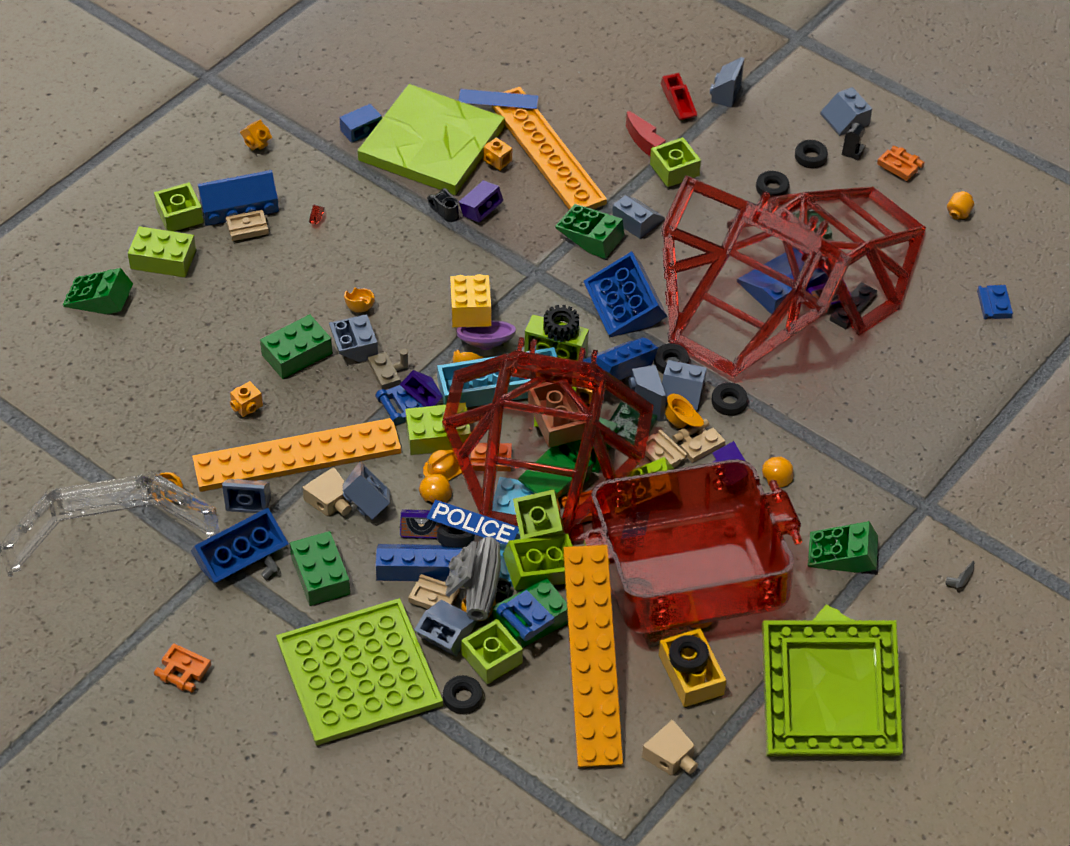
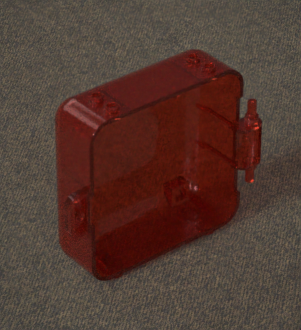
(695, 544)

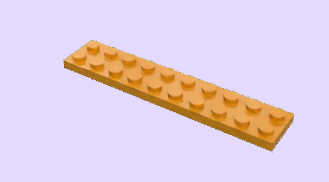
(551, 155)
(297, 454)
(592, 656)

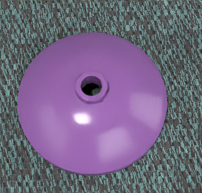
(487, 336)

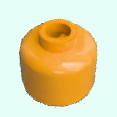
(960, 205)

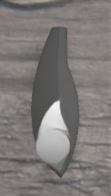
(272, 567)
(963, 577)

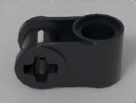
(444, 205)

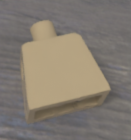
(326, 493)
(670, 750)

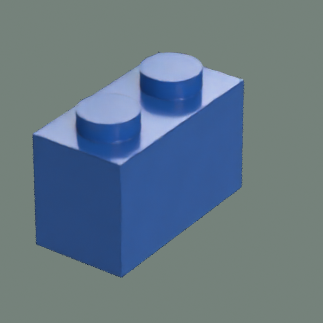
(359, 122)

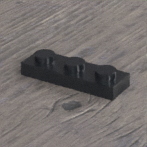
(862, 296)

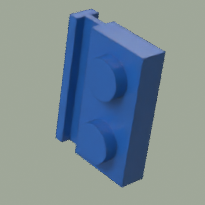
(995, 302)

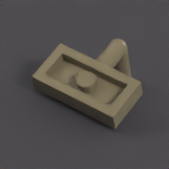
(386, 371)

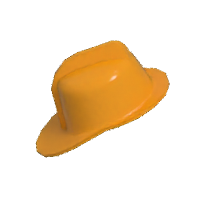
(681, 412)
(442, 463)

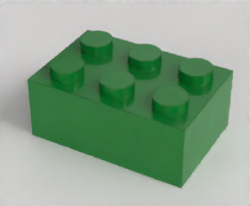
(296, 346)
(319, 568)
(550, 599)

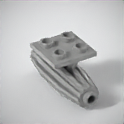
(477, 572)

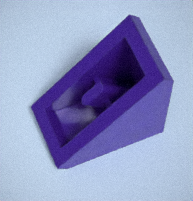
(422, 388)

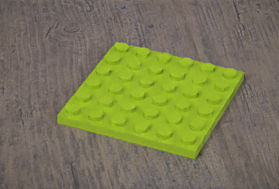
(358, 671)

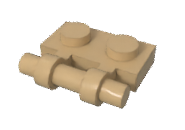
(701, 445)

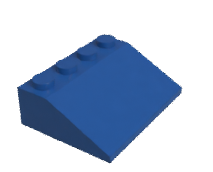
(772, 292)
(625, 296)

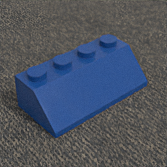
(238, 196)
(625, 357)
(239, 546)
(409, 561)

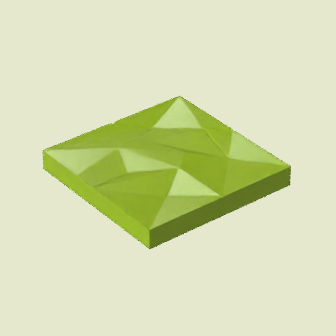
(431, 139)
(831, 688)

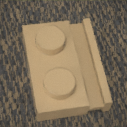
(247, 225)
(661, 446)
(429, 592)

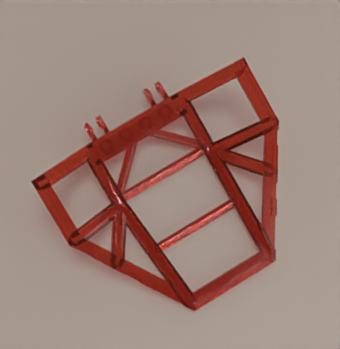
(859, 247)
(717, 256)
(542, 369)

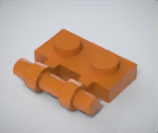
(900, 162)
(185, 662)

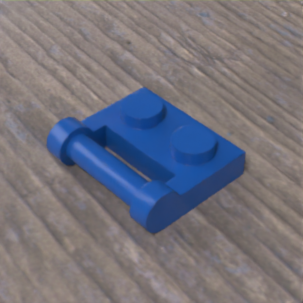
(402, 400)
(530, 611)

